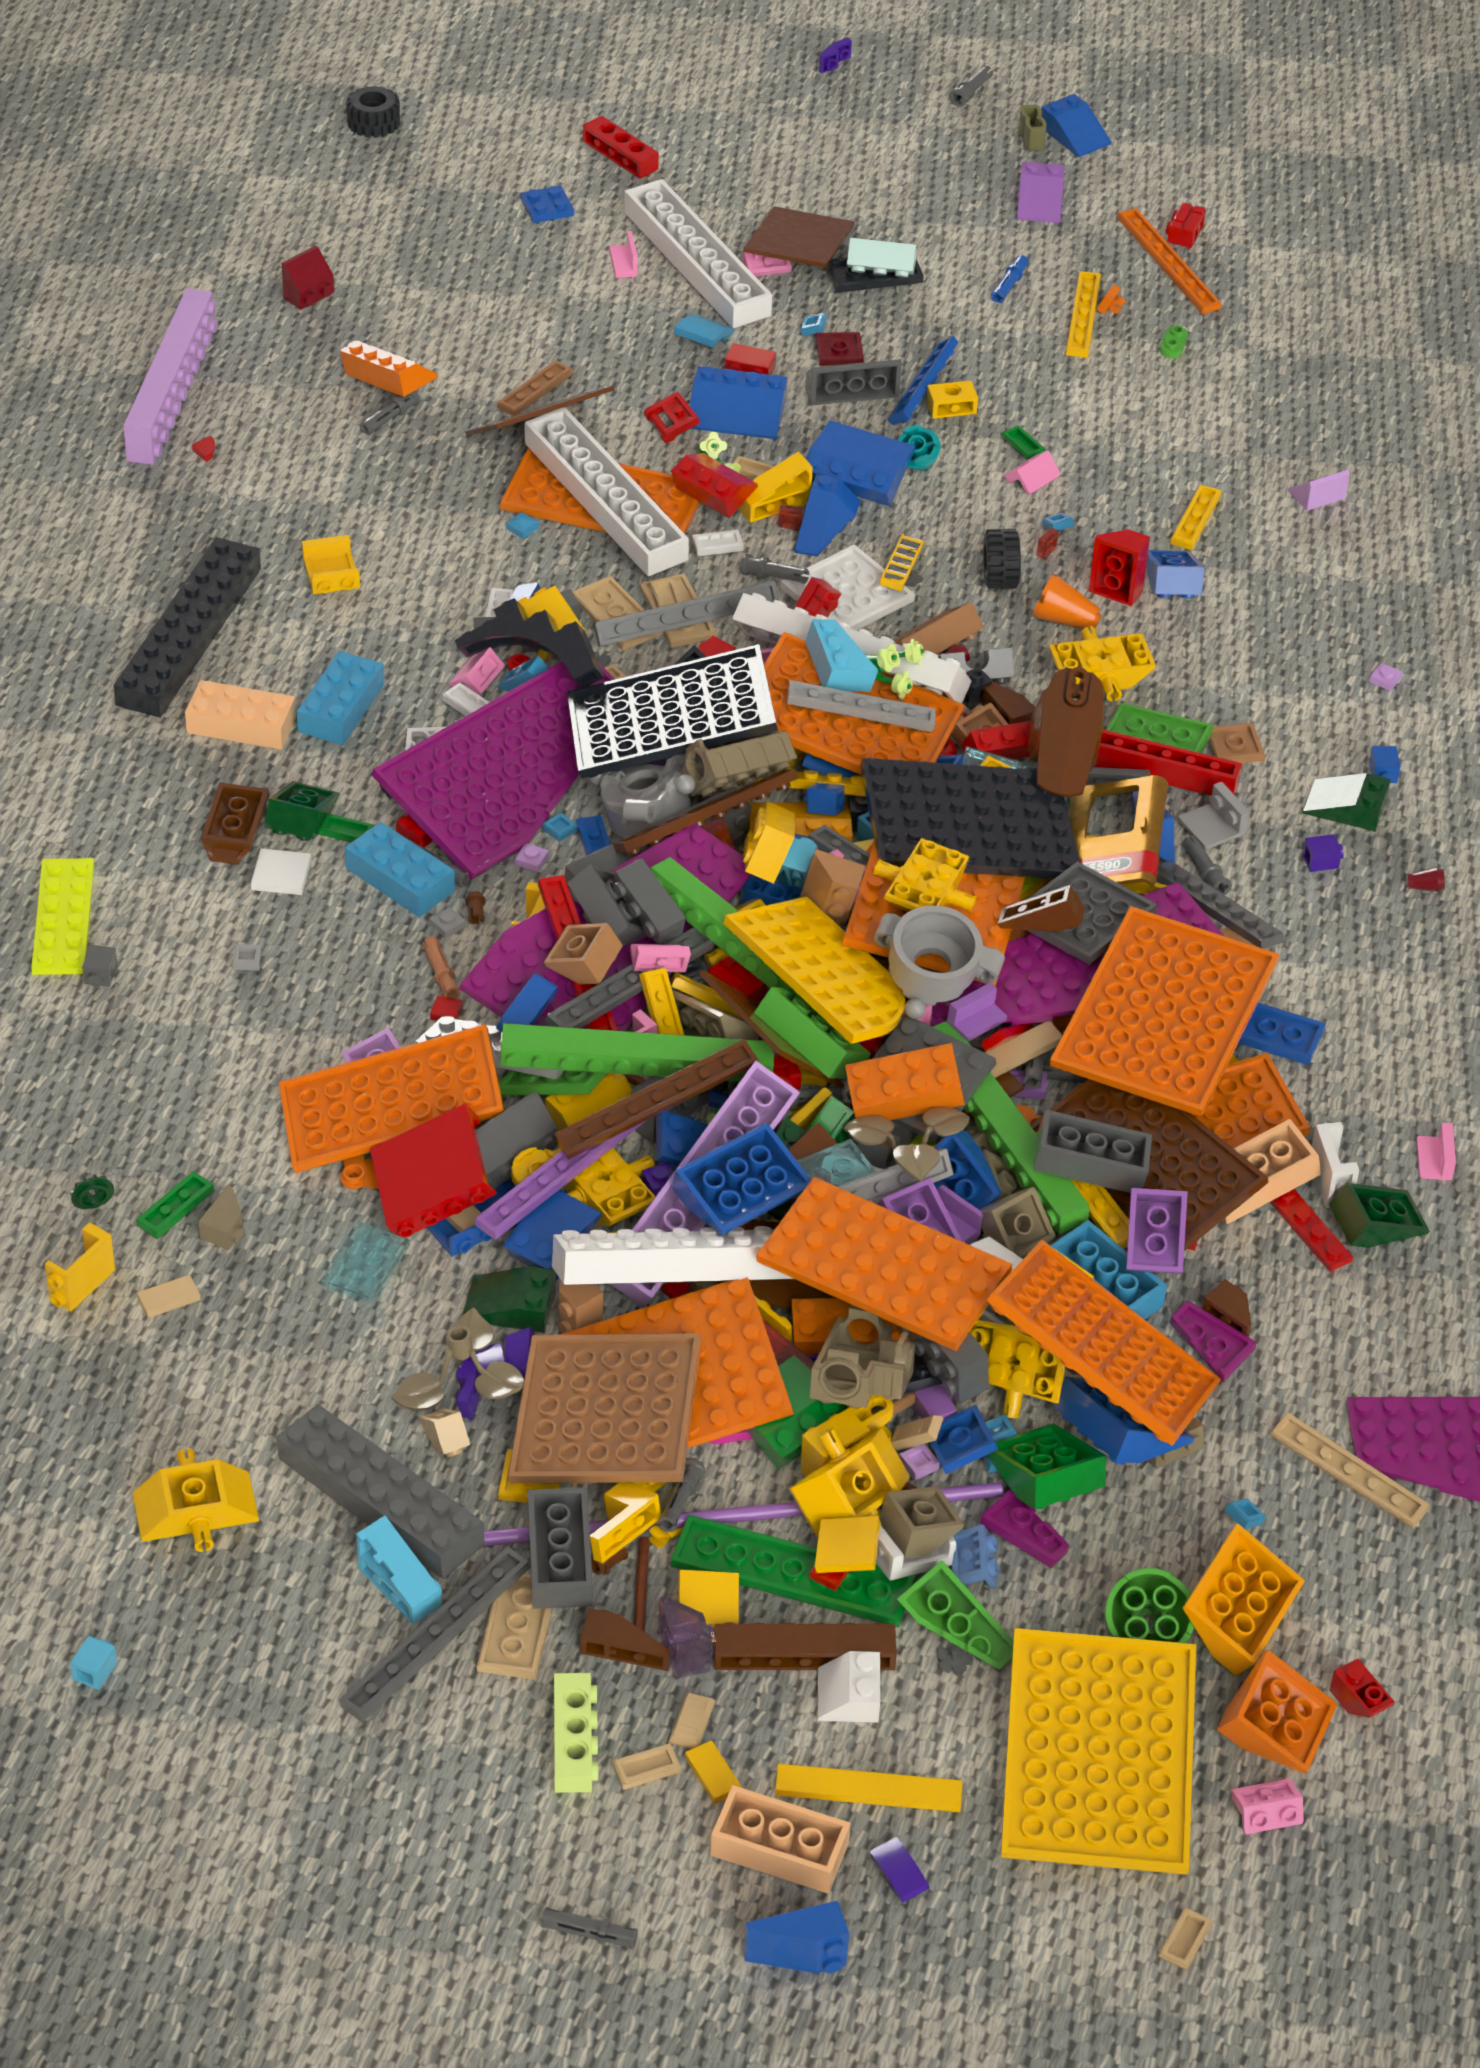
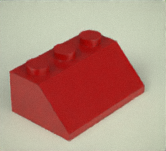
(712, 483)
(1119, 565)

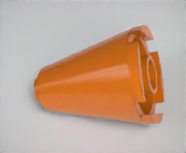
(1066, 606)

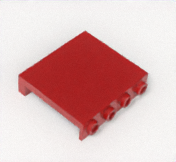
(431, 1172)

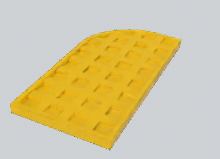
(834, 979)

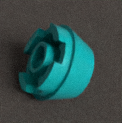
(926, 444)

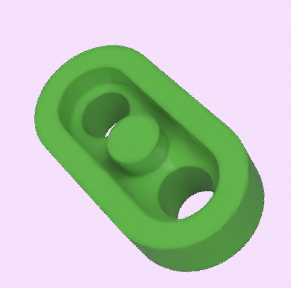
(1173, 341)

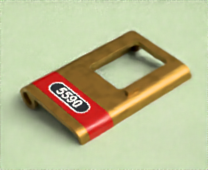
(1129, 855)

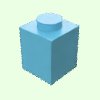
(93, 1662)

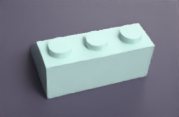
(881, 257)

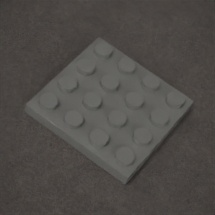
(1105, 909)
(971, 1063)

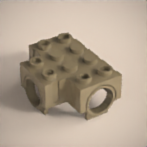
(737, 763)
(855, 1371)

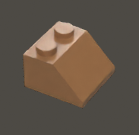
(584, 952)
(579, 1306)

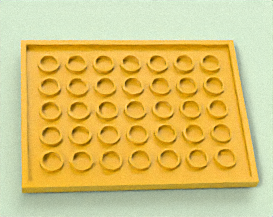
(1099, 1751)

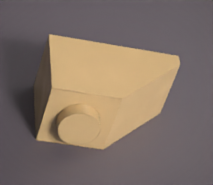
(445, 1431)

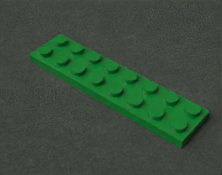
(785, 1570)

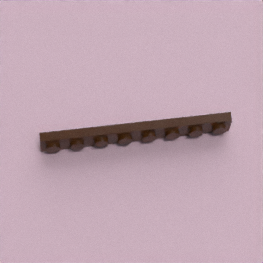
(714, 808)
(655, 1099)

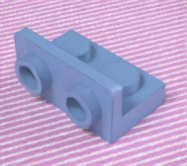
(975, 1556)

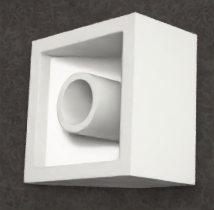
(850, 1688)

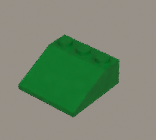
(783, 1437)
(1049, 1466)

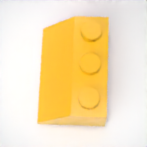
(574, 1107)

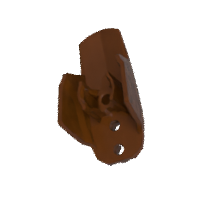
(1067, 731)

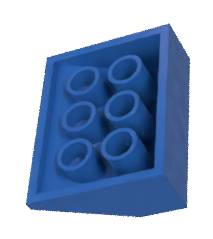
(738, 402)
(862, 460)
(740, 1180)
(1111, 1425)

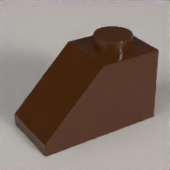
(1229, 1305)

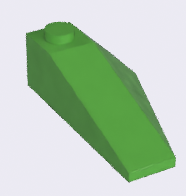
(952, 1611)

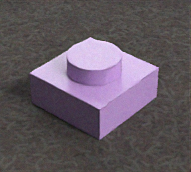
(1386, 676)
(531, 857)
(919, 1461)

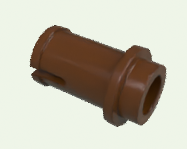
(475, 903)
(603, 1568)

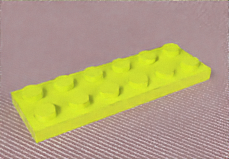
(63, 916)

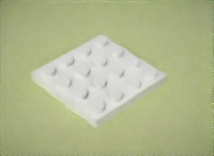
(858, 582)

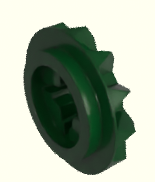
(84, 1199)

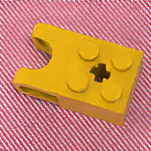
(850, 1427)

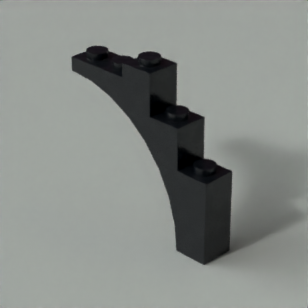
(538, 631)

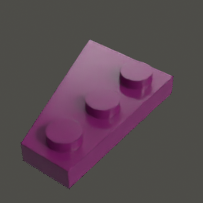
(1212, 1339)
(1024, 1529)

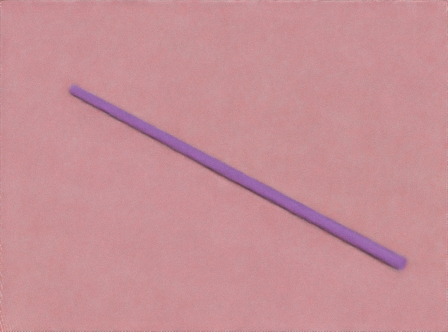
(748, 1513)

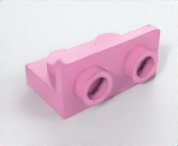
(765, 265)
(1269, 1805)

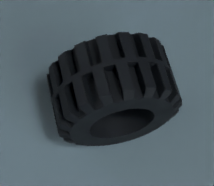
(373, 111)
(1001, 558)

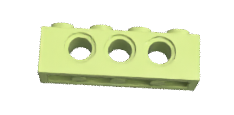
(569, 1692)

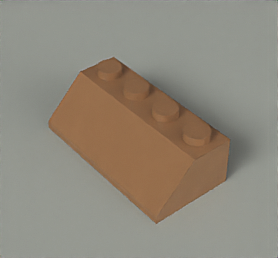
(945, 629)
(833, 885)

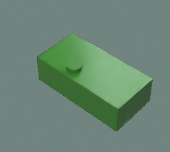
(809, 1032)

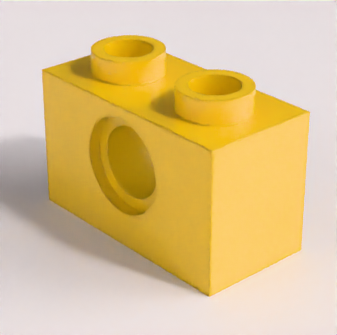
(952, 399)

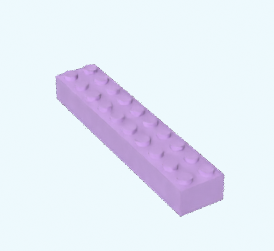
(170, 376)
(755, 1101)

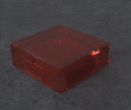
(790, 517)
(1047, 543)

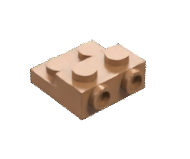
(978, 719)

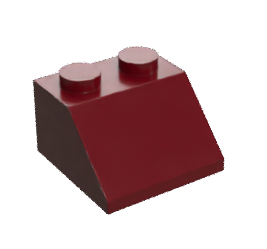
(307, 278)

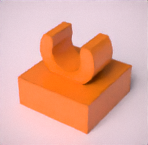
(1110, 301)

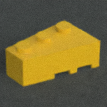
(783, 484)

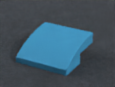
(703, 330)

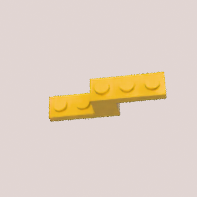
(632, 1511)

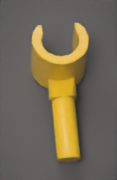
(661, 1537)

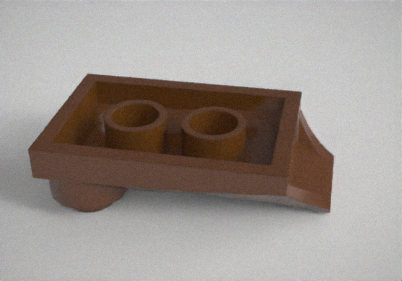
(233, 822)

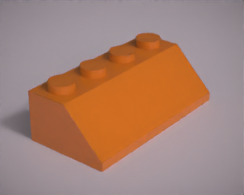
(384, 369)

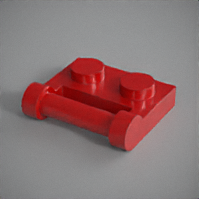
(677, 412)

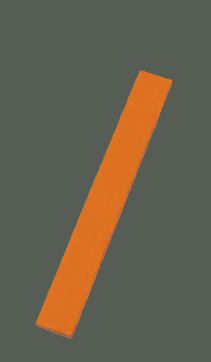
(1169, 261)

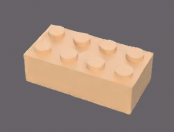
(240, 714)
(1283, 1157)
(780, 1839)

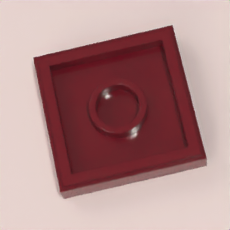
(839, 348)

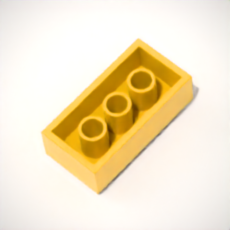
(769, 841)

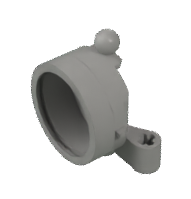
(645, 794)
(942, 933)

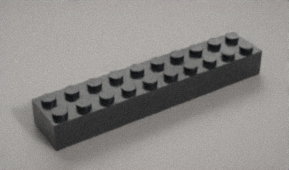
(187, 627)

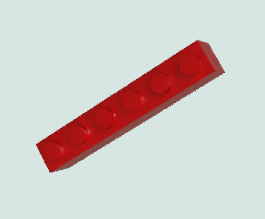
(1177, 765)

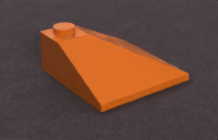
(1278, 1714)

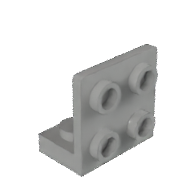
(1218, 821)

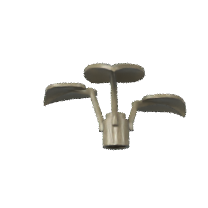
(914, 1159)
(465, 1337)

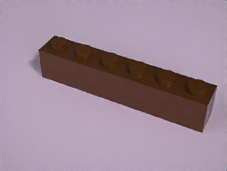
(799, 1645)

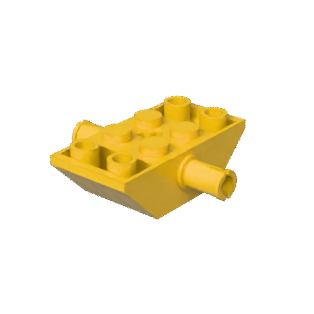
(1115, 660)
(927, 878)
(612, 1187)
(1018, 1365)
(832, 1488)
(194, 1500)

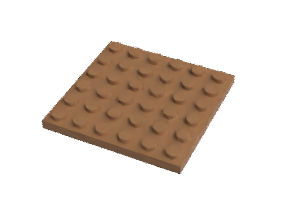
(606, 1408)

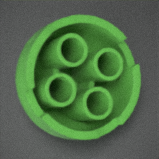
(1149, 1594)

